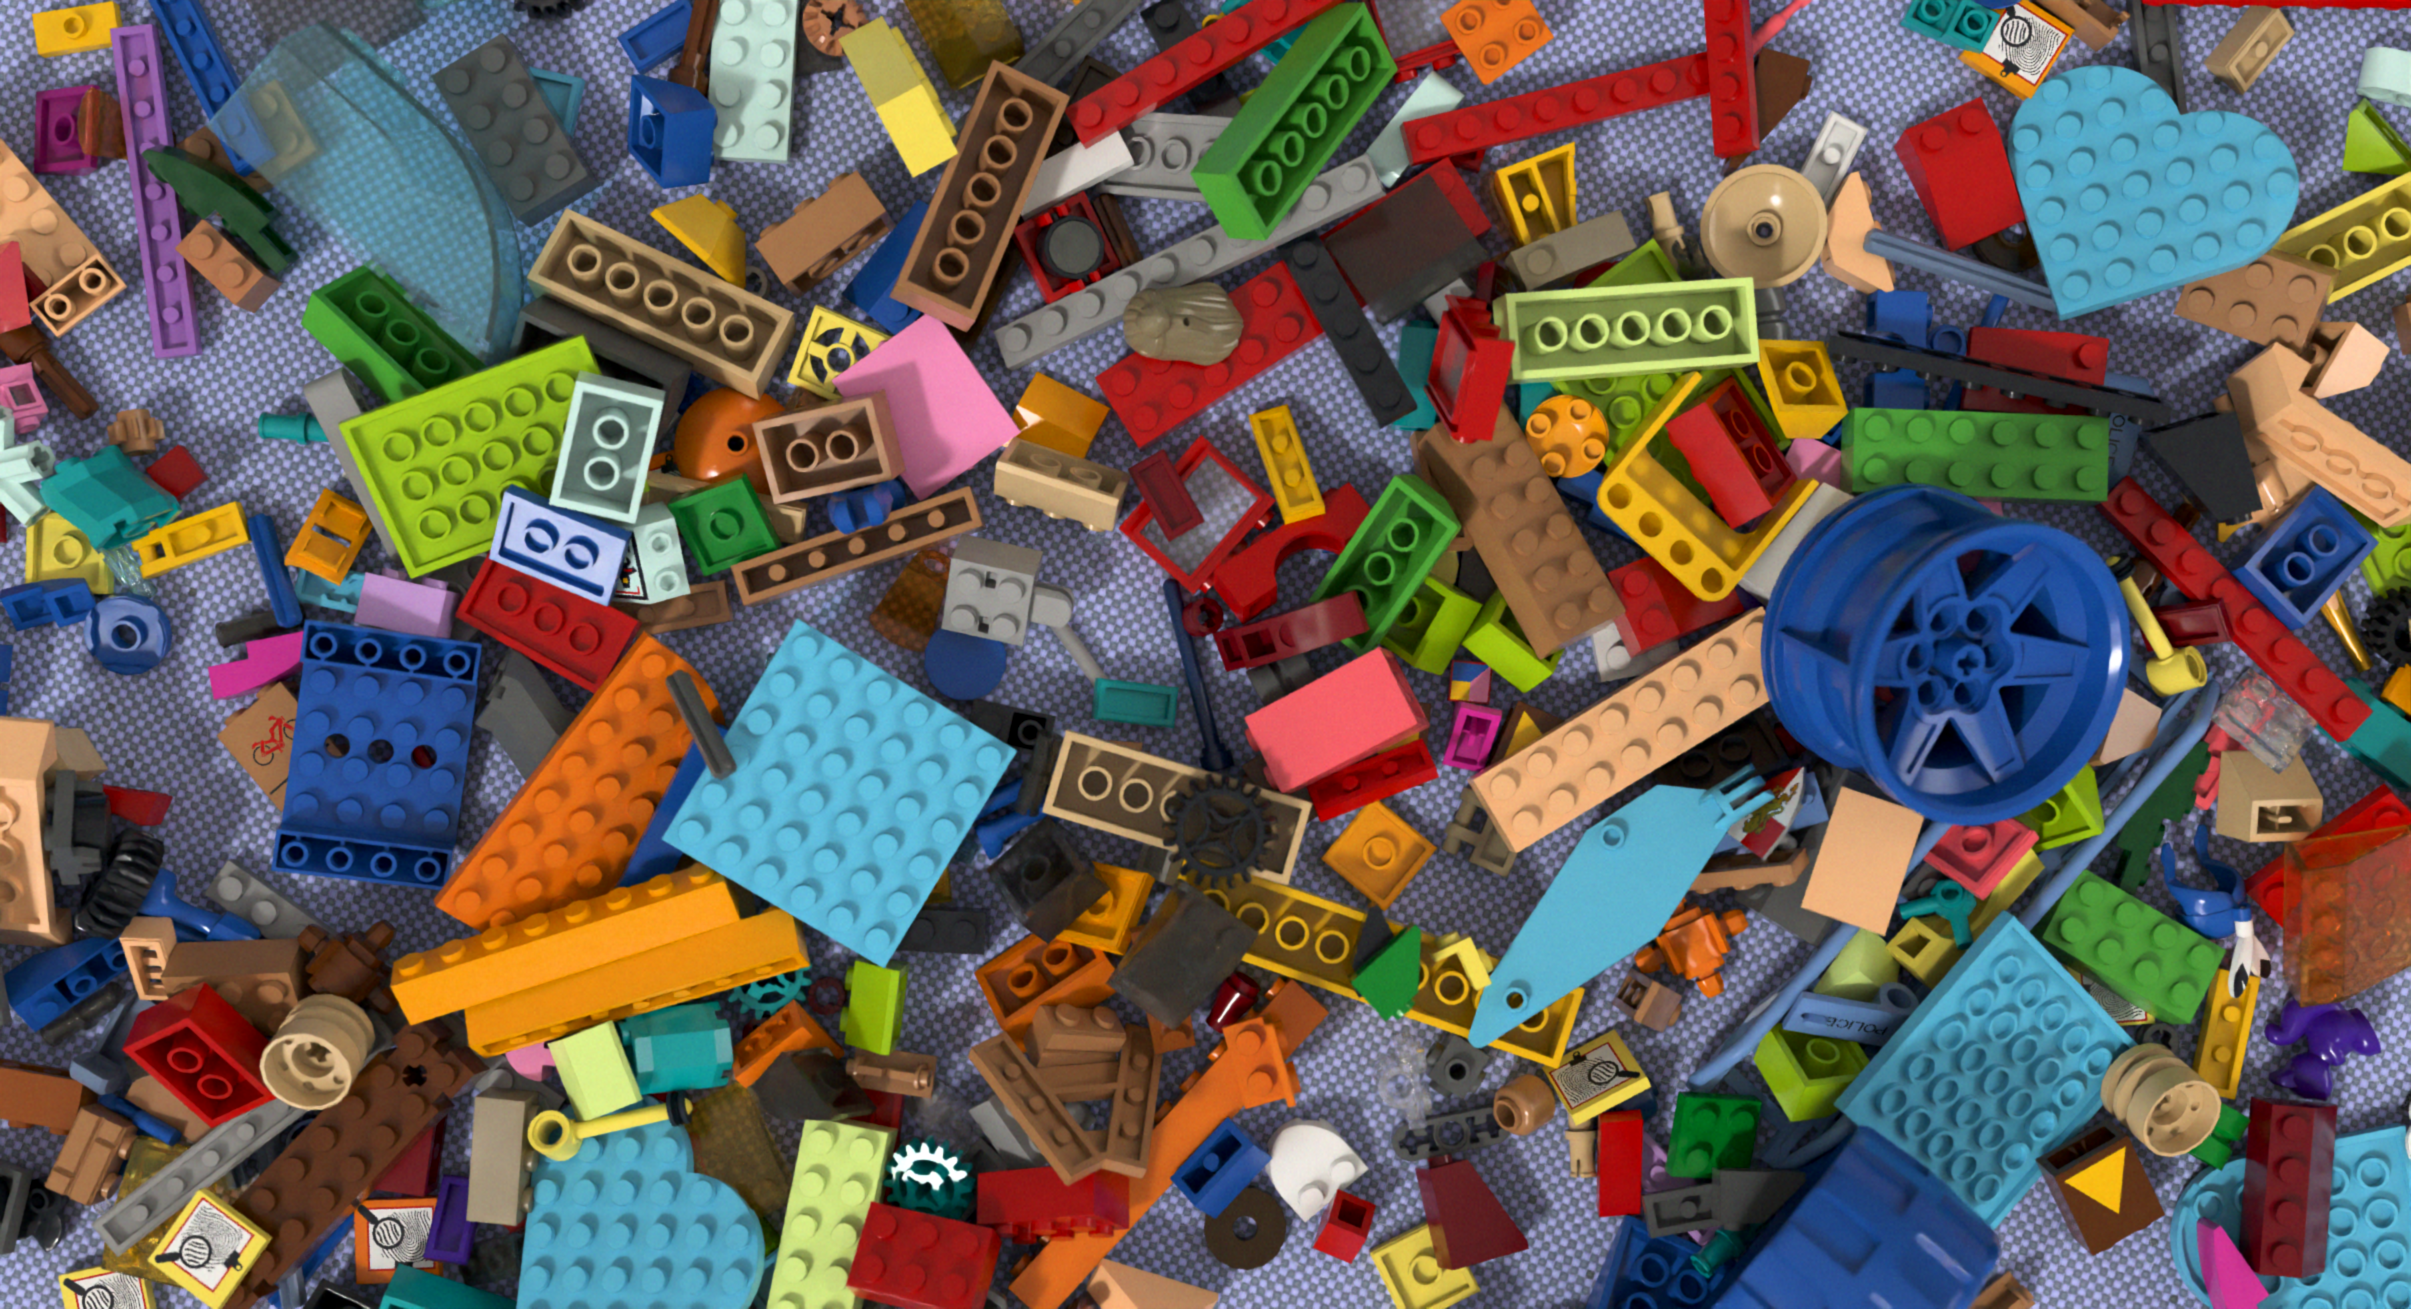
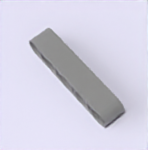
(333, 400)

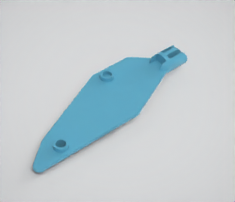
(1612, 895)

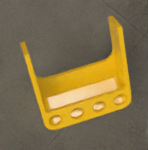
(1674, 522)

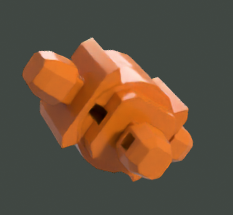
(1693, 945)

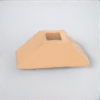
(1843, 251)
(1127, 1287)

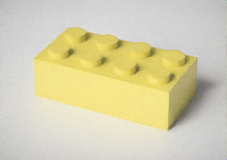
(901, 95)
(2359, 237)

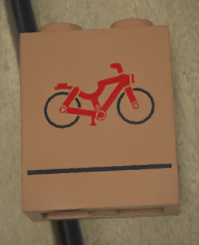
(264, 738)

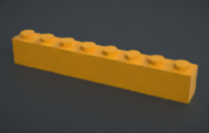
(563, 942)
(641, 983)

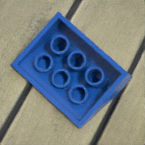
(1652, 1272)

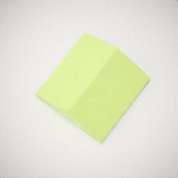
(1859, 969)
(595, 1071)

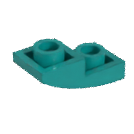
(1952, 22)

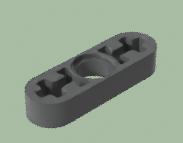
(1422, 1147)

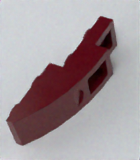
(1291, 631)

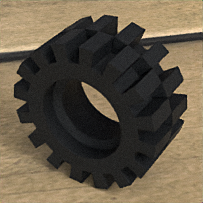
(2383, 624)

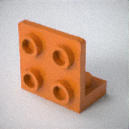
(1495, 34)
(784, 1031)
(1258, 1061)

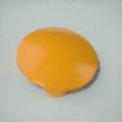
(1567, 435)

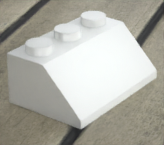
(1765, 571)

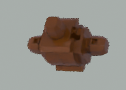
(351, 964)

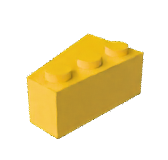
(1539, 196)

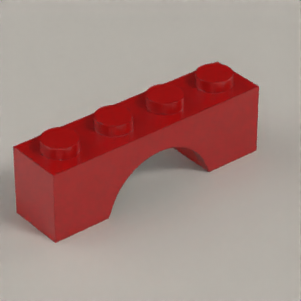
(1249, 579)

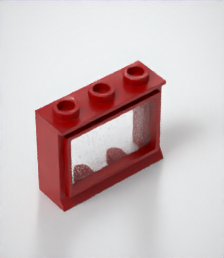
(1414, 34)
(1468, 370)
(1227, 502)

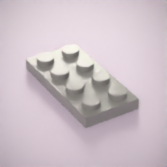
(1164, 154)

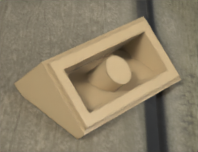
(2249, 47)

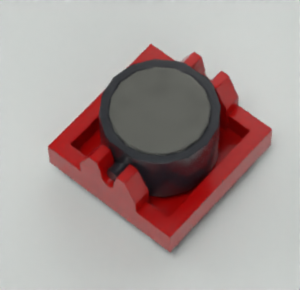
(1065, 247)

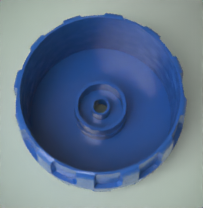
(1865, 1236)

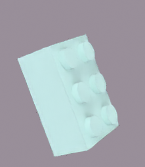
(607, 447)

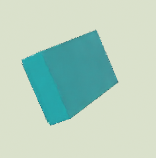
(1134, 703)

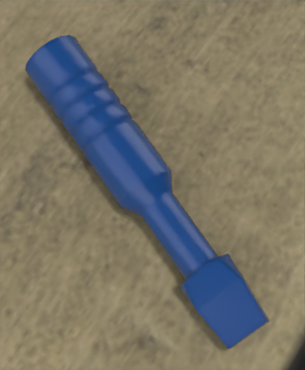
(143, 1119)

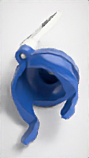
(2218, 912)

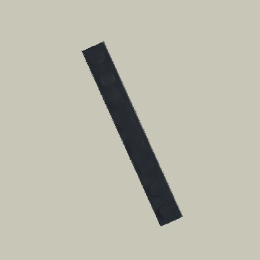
(2011, 380)

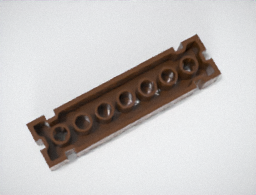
(351, 1151)

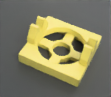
(821, 321)

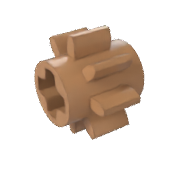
(136, 432)

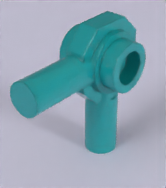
(1950, 902)

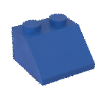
(671, 131)

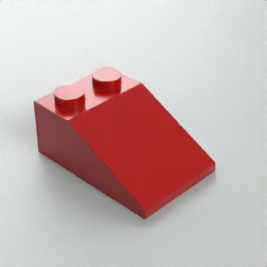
(1961, 175)
(2042, 351)
(1662, 607)

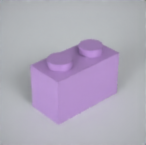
(407, 606)

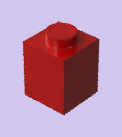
(1344, 1226)

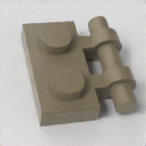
(1488, 848)

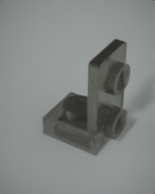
(494, 1259)

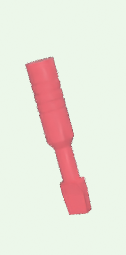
(1775, 24)

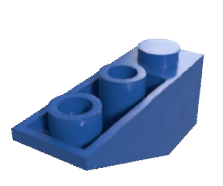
(62, 977)

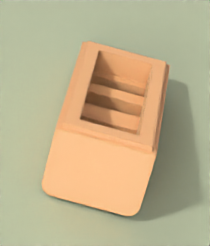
(143, 935)

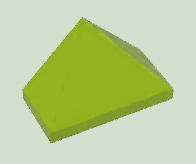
(2374, 144)

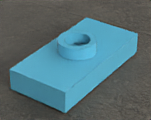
(321, 592)

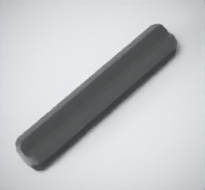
(700, 725)

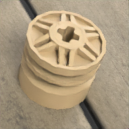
(317, 1052)
(2160, 1099)

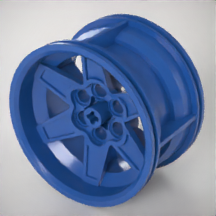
(2016, 662)

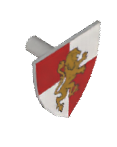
(1769, 824)

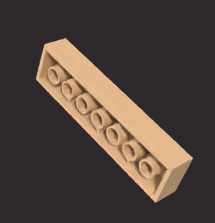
(1626, 734)

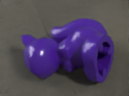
(2330, 1035)

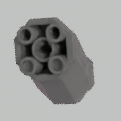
(522, 712)

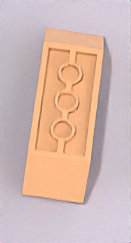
(53, 249)
(2317, 440)
(26, 880)

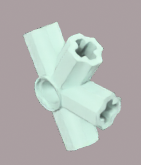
(18, 468)

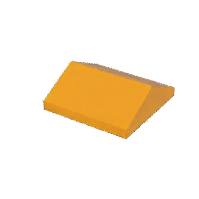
(1058, 417)

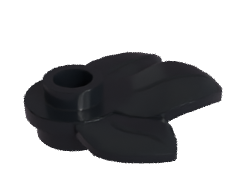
(43, 1215)

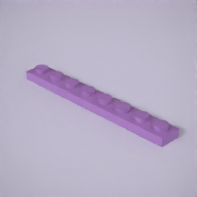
(155, 203)

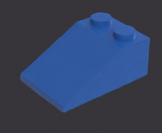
(2303, 557)

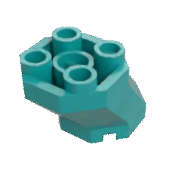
(108, 498)
(677, 1047)

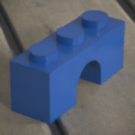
(1904, 319)

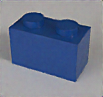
(1221, 1168)

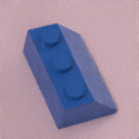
(876, 279)

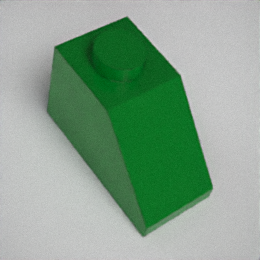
(1392, 974)

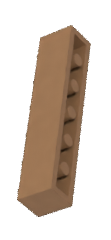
(841, 555)

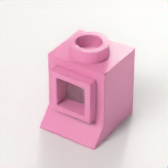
(22, 395)

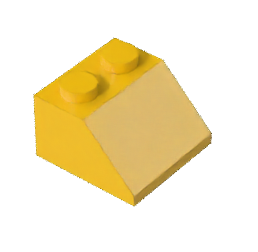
(1801, 387)

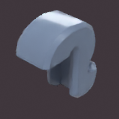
(105, 1066)

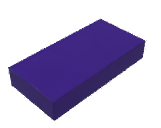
(450, 1234)

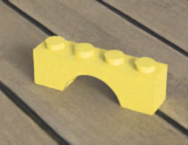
(1927, 944)

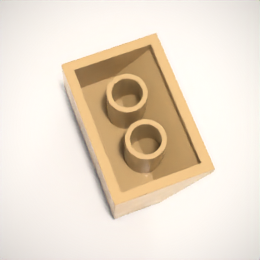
(1061, 484)

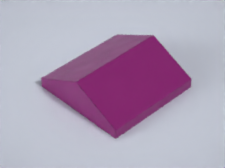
(56, 133)

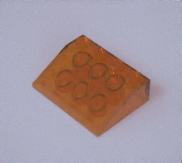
(2346, 913)

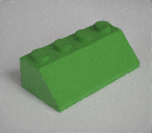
(384, 336)
(1391, 555)

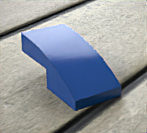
(48, 601)

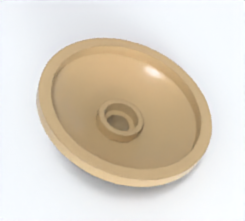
(1759, 197)

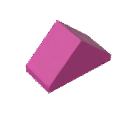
(1471, 736)

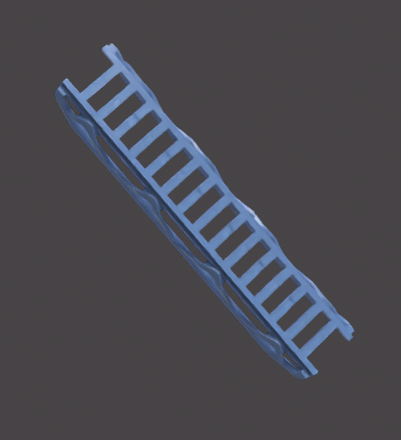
(2048, 891)

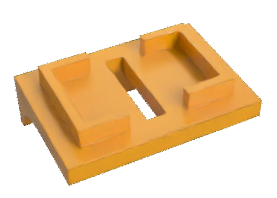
(321, 554)

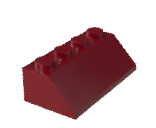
(2287, 1186)

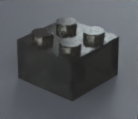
(1047, 879)

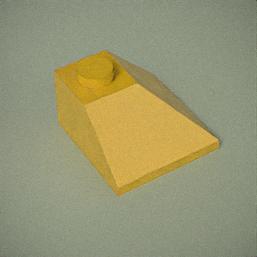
(709, 234)

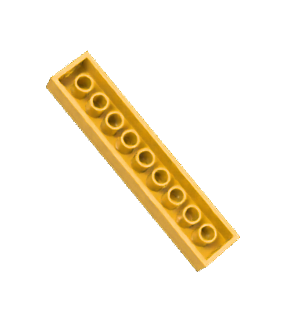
(1314, 941)

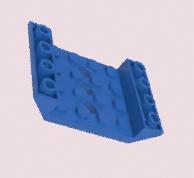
(366, 814)

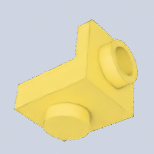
(1475, 962)

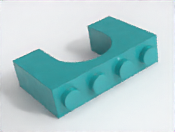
(1413, 363)

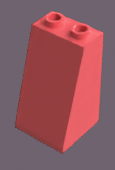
(1335, 721)

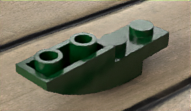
(213, 190)
(2144, 828)

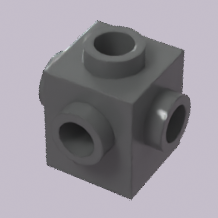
(1468, 1075)

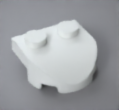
(1311, 1164)

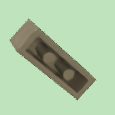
(502, 1156)

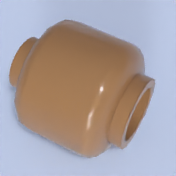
(1524, 1105)

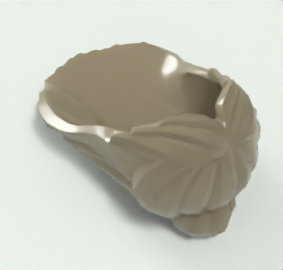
(1183, 323)

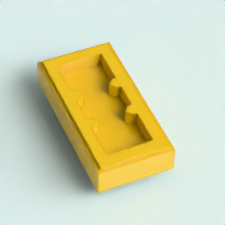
(76, 29)

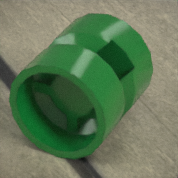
(2216, 1148)

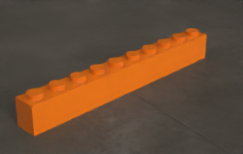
(1176, 1134)

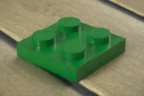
(724, 524)
(1712, 1133)

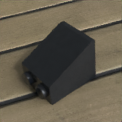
(2207, 464)

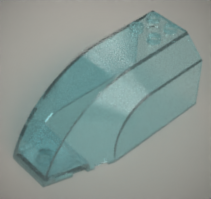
(383, 180)

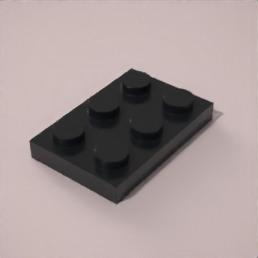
(1726, 753)

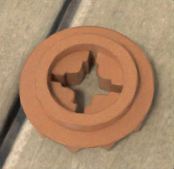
(818, 26)

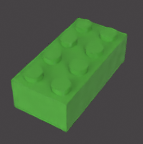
(2129, 948)

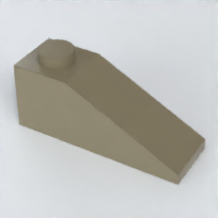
(1569, 252)

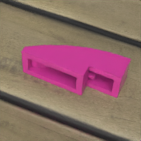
(268, 661)
(2225, 1271)

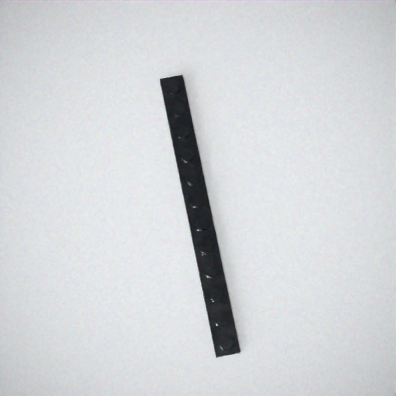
(1305, 255)

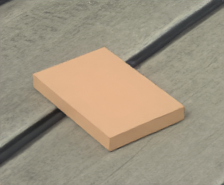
(1862, 861)

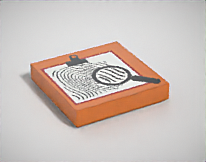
(390, 1234)

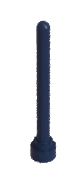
(1215, 753)

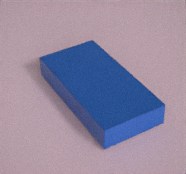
(658, 36)

